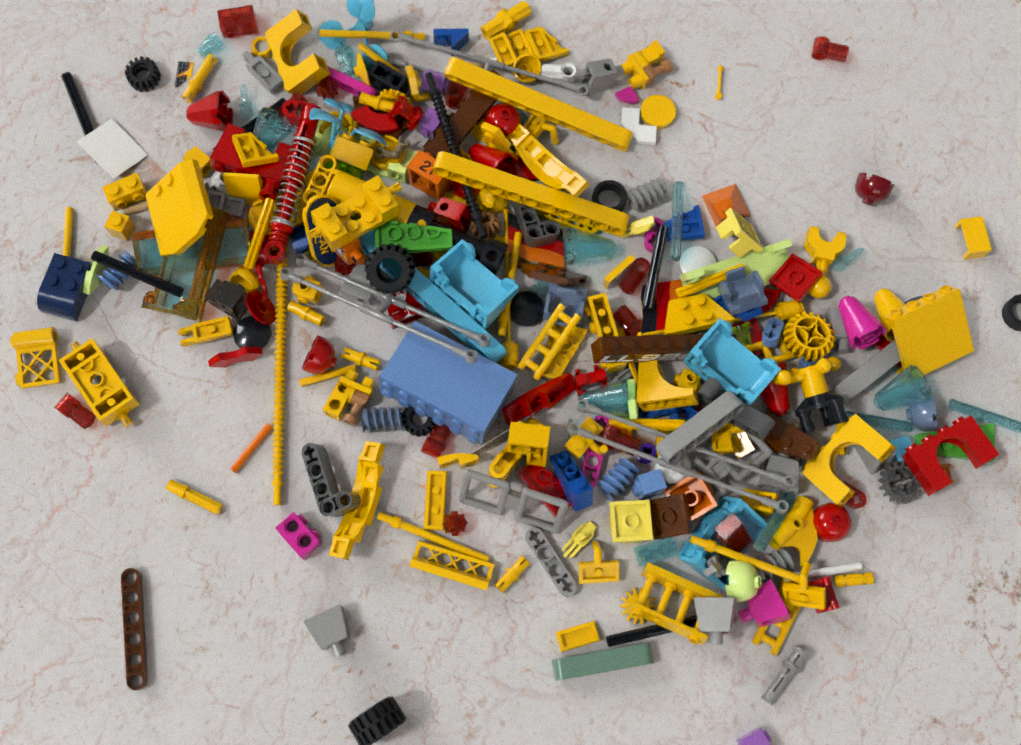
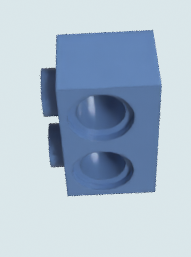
(649, 485)

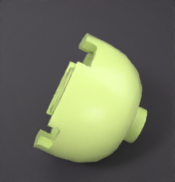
(742, 580)

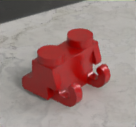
(410, 112)
(586, 379)
(831, 601)

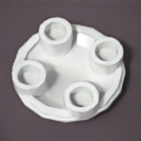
(696, 258)

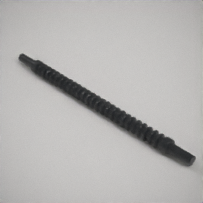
(451, 142)

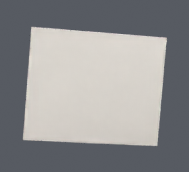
(112, 148)

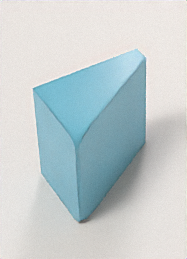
(900, 444)

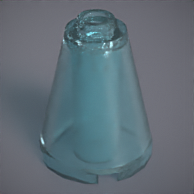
(271, 128)
(587, 247)
(903, 390)
(611, 398)

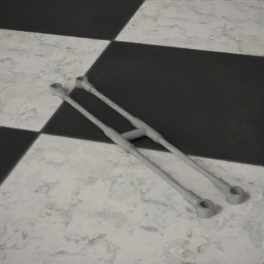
(488, 63)
(470, 355)
(677, 466)

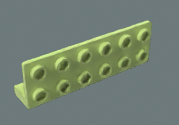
(394, 171)
(765, 262)

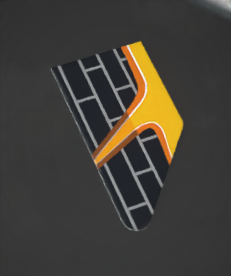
(184, 72)

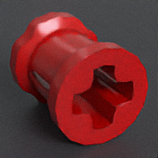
(271, 185)

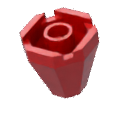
(211, 111)

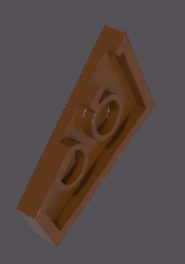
(790, 440)

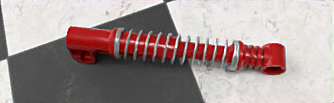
(303, 144)

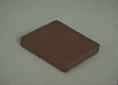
(670, 516)

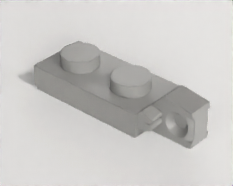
(263, 72)
(717, 565)

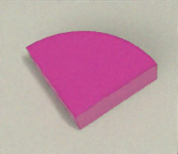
(627, 95)

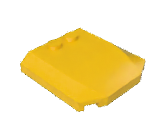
(179, 208)

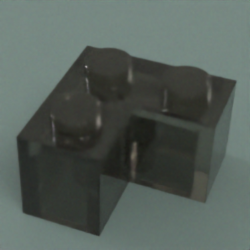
(228, 298)

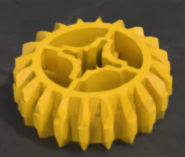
(797, 336)

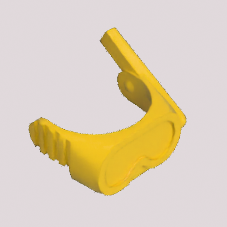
(347, 121)

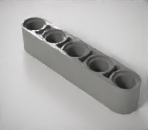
(867, 372)
(700, 427)

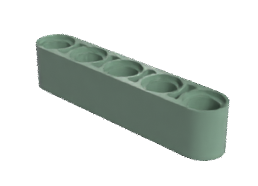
(602, 661)

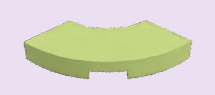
(91, 281)
(632, 394)

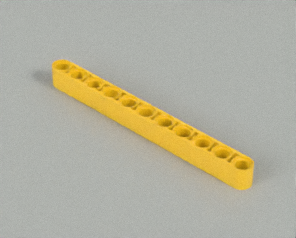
(538, 104)
(530, 193)

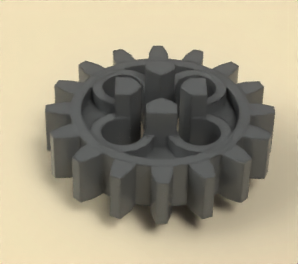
(889, 477)

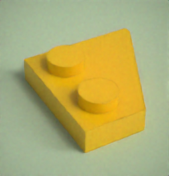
(544, 45)
(252, 151)

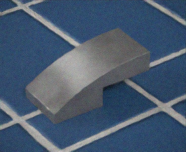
(229, 204)

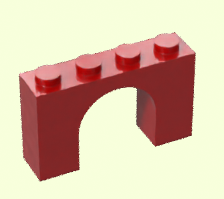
(226, 158)
(964, 434)

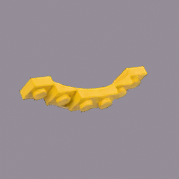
(546, 165)
(366, 485)

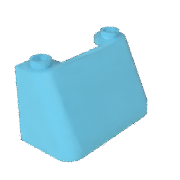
(472, 284)
(730, 363)
(697, 557)

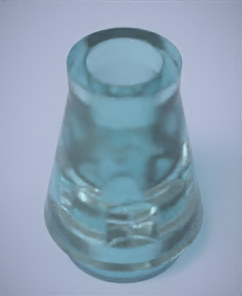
(209, 45)

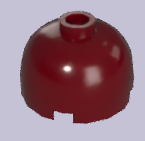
(872, 189)

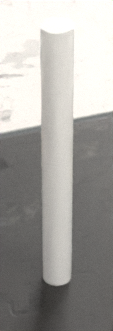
(832, 570)

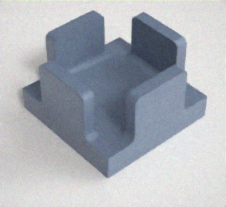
(742, 291)
(570, 296)

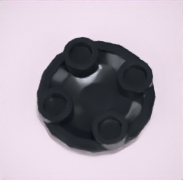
(526, 309)
(251, 333)

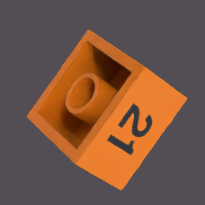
(423, 178)

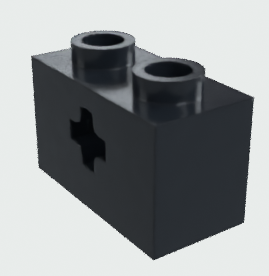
(386, 78)

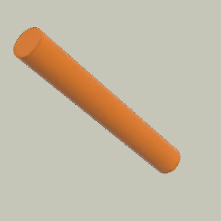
(251, 448)

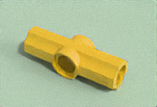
(506, 20)

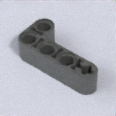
(535, 227)
(748, 420)
(314, 458)

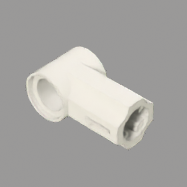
(559, 72)

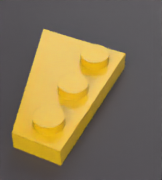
(566, 352)

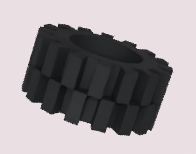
(138, 66)
(415, 429)

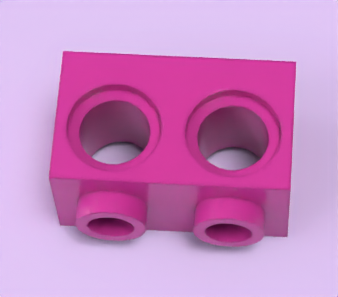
(295, 538)

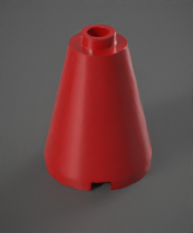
(494, 158)
(777, 396)

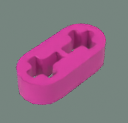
(649, 234)

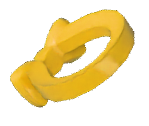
(266, 54)

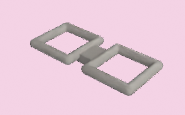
(719, 468)
(513, 500)

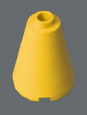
(885, 301)

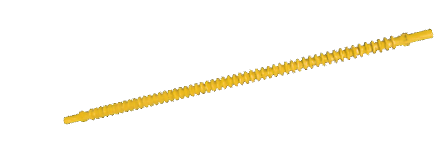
(277, 480)

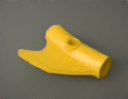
(797, 530)

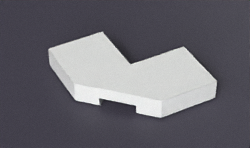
(641, 133)

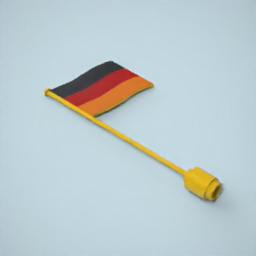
(551, 254)
(654, 321)

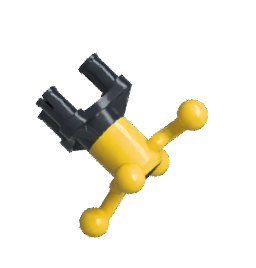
(815, 393)

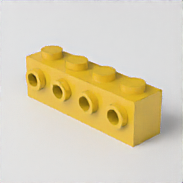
(602, 325)

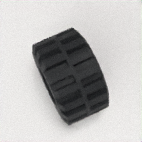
(378, 280)
(377, 721)

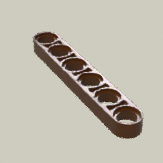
(129, 629)

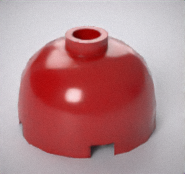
(504, 117)
(320, 356)
(831, 522)

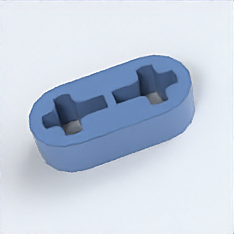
(769, 331)

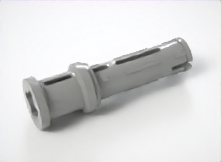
(793, 668)

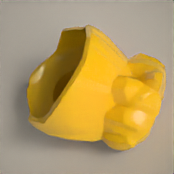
(491, 202)

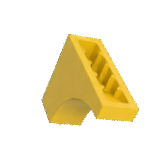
(656, 393)

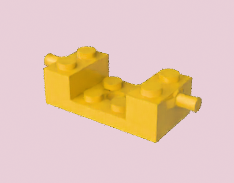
(373, 204)
(108, 399)

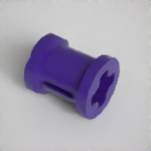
(646, 447)

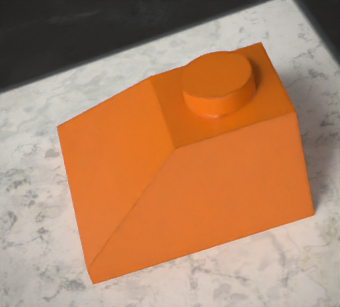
(723, 199)
(698, 494)

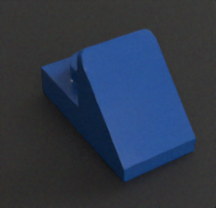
(455, 37)
(299, 240)

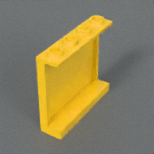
(931, 330)

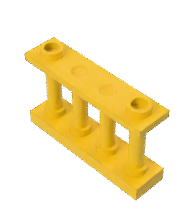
(671, 583)

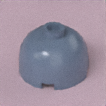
(923, 415)

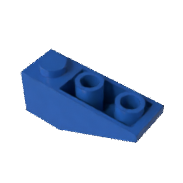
(572, 481)

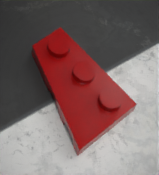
(543, 481)

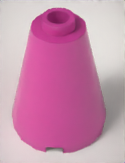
(859, 323)

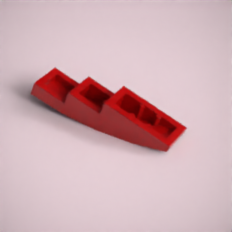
(540, 397)

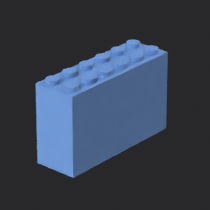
(446, 386)

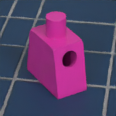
(765, 607)

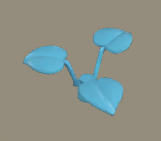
(365, 12)
(316, 113)

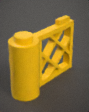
(32, 342)

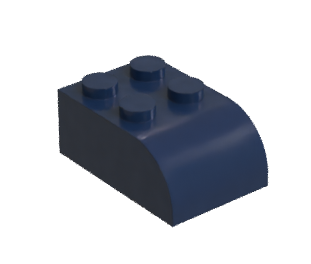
(62, 287)

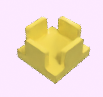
(738, 226)
(630, 521)

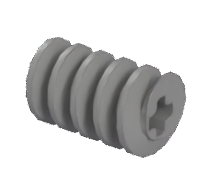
(645, 193)
(781, 559)

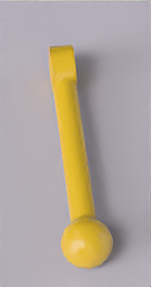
(718, 95)

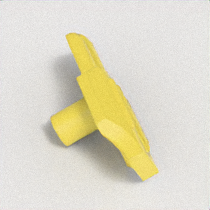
(639, 226)
(580, 537)

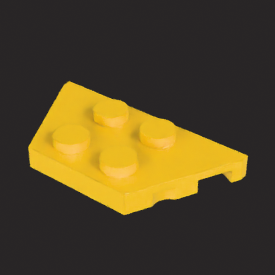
(693, 314)

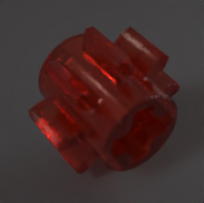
(327, 88)
(342, 267)
(454, 523)

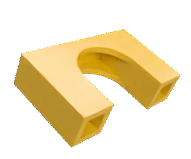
(281, 40)
(822, 470)

